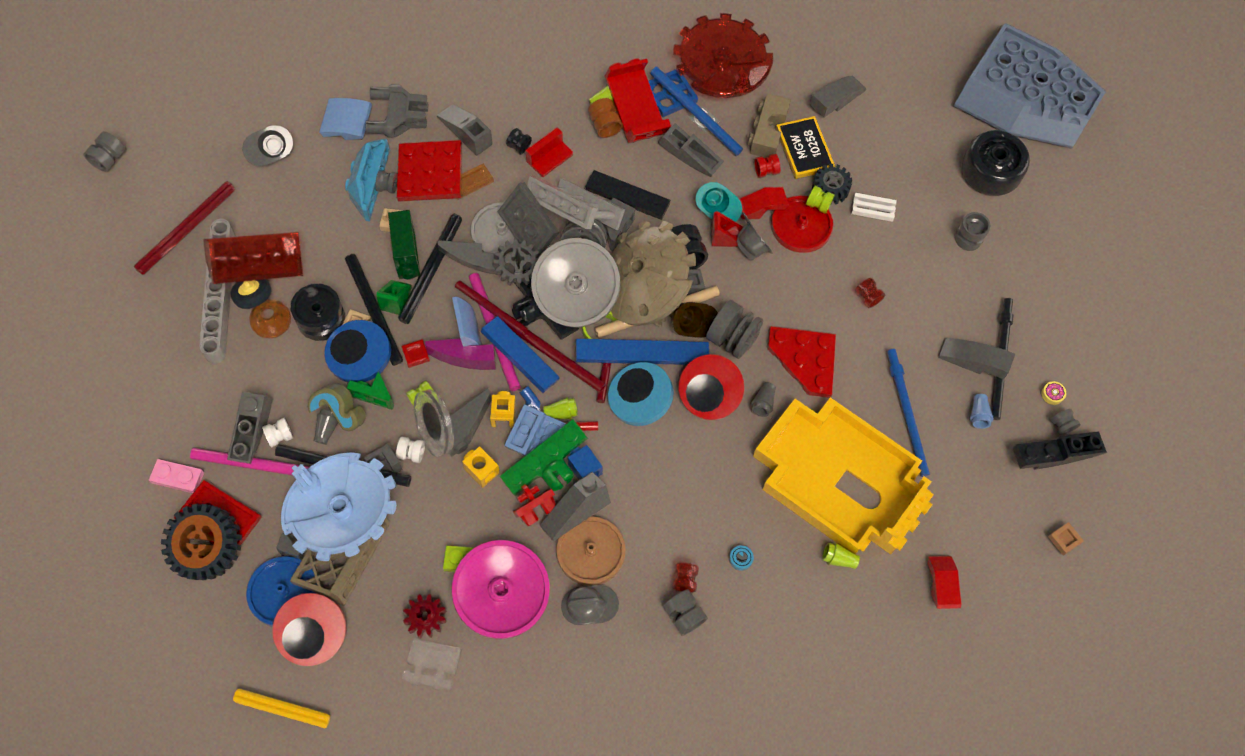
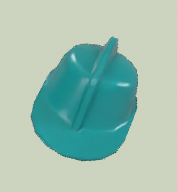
(716, 197)

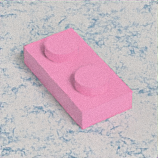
(176, 476)

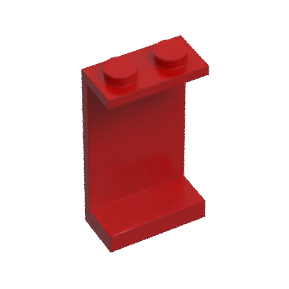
(635, 101)

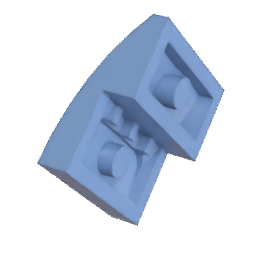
(345, 118)
(466, 322)
(531, 430)

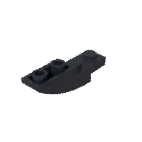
(1060, 451)

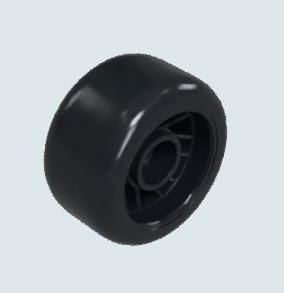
(995, 163)

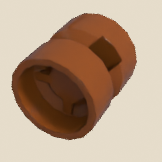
(605, 117)

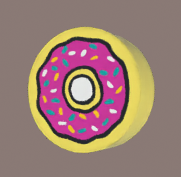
(1053, 393)

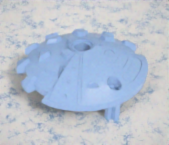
(337, 505)

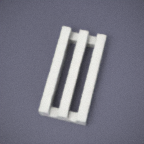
(874, 203)

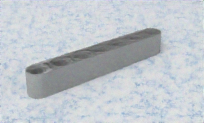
(213, 300)

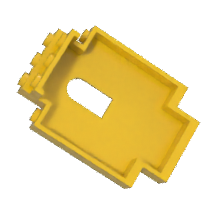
(812, 455)

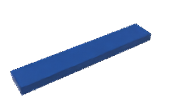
(639, 351)

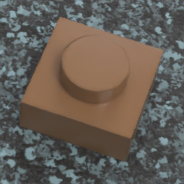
(1065, 538)

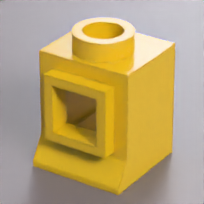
(503, 398)

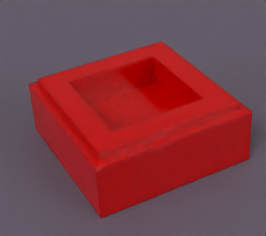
(415, 353)

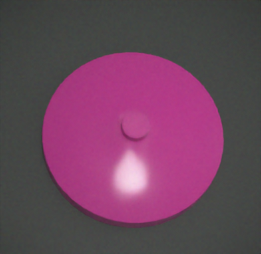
(500, 589)

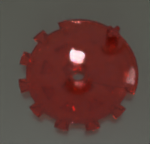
(723, 56)

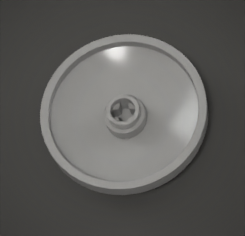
(576, 282)

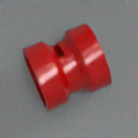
(767, 165)

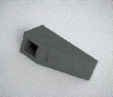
(467, 128)
(248, 430)

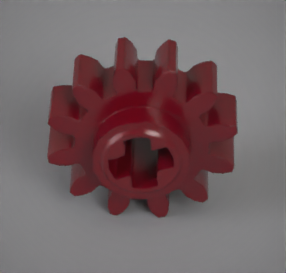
(433, 618)

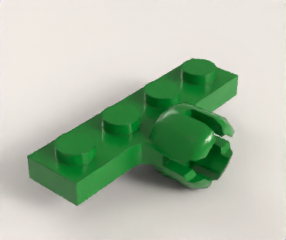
(546, 460)

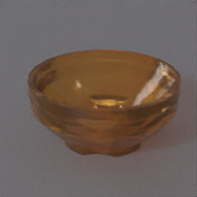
(274, 325)

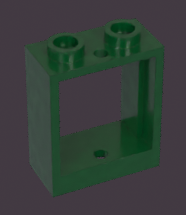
(404, 244)

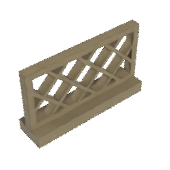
(348, 574)

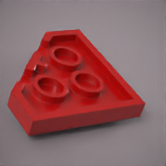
(806, 357)

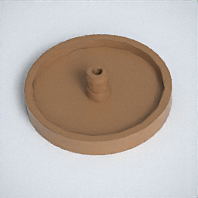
(591, 552)

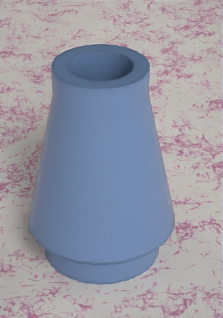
(981, 412)

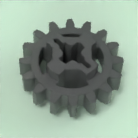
(524, 256)

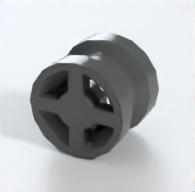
(386, 181)
(1065, 421)

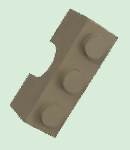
(773, 112)

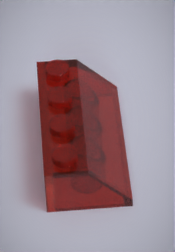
(253, 257)

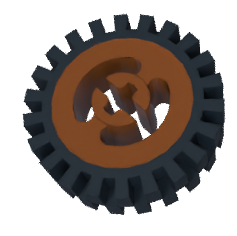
(197, 524)

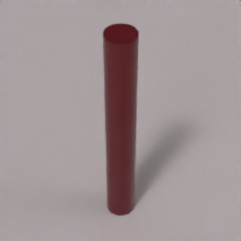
(605, 373)

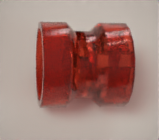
(869, 291)
(685, 577)

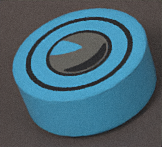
(741, 557)

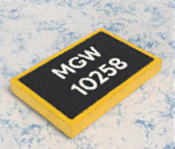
(804, 146)

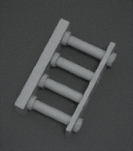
(575, 203)

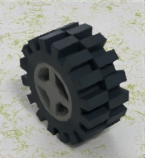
(834, 177)

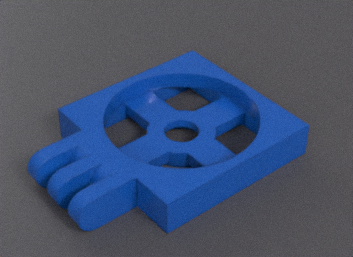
(683, 85)

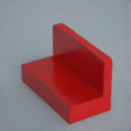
(548, 153)

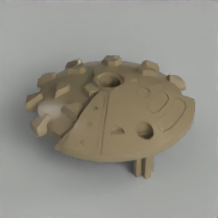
(652, 274)

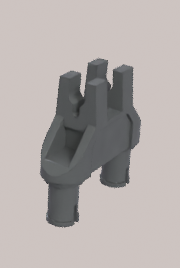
(403, 113)

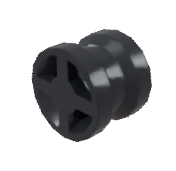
(518, 141)

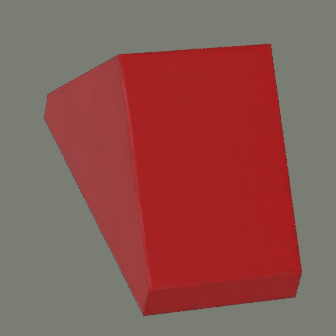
(724, 231)

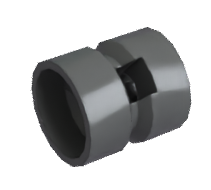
(104, 151)
(972, 231)
(686, 614)

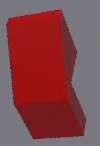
(765, 199)
(945, 582)

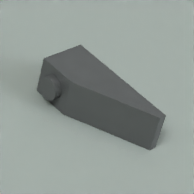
(467, 420)
(576, 506)

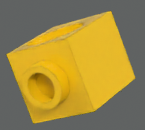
(484, 475)

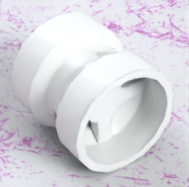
(277, 432)
(410, 449)

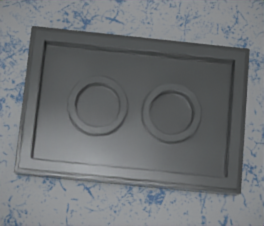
(527, 219)

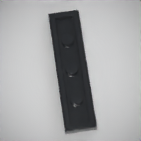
(629, 194)

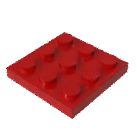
(429, 170)

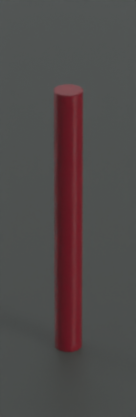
(516, 325)

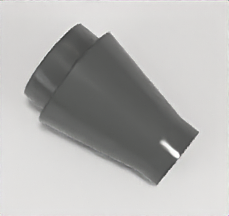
(764, 400)
(324, 426)

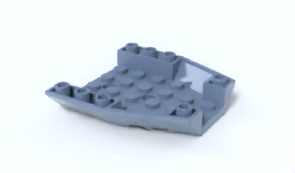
(1020, 104)

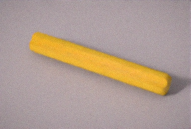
(281, 708)

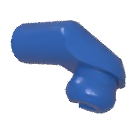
(530, 398)

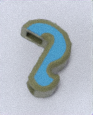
(341, 405)

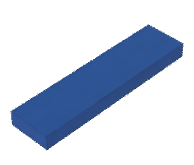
(520, 354)

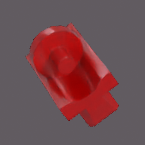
(526, 511)

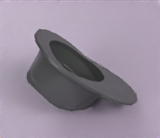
(267, 145)
(750, 242)
(590, 605)

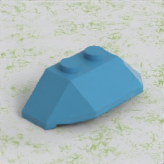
(364, 169)

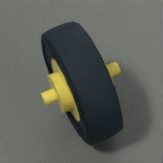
(250, 293)

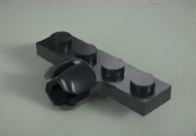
(530, 312)

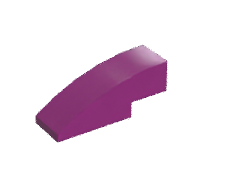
(471, 357)

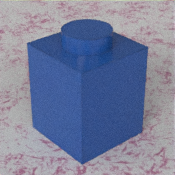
(583, 462)

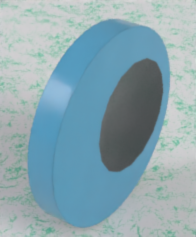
(640, 394)

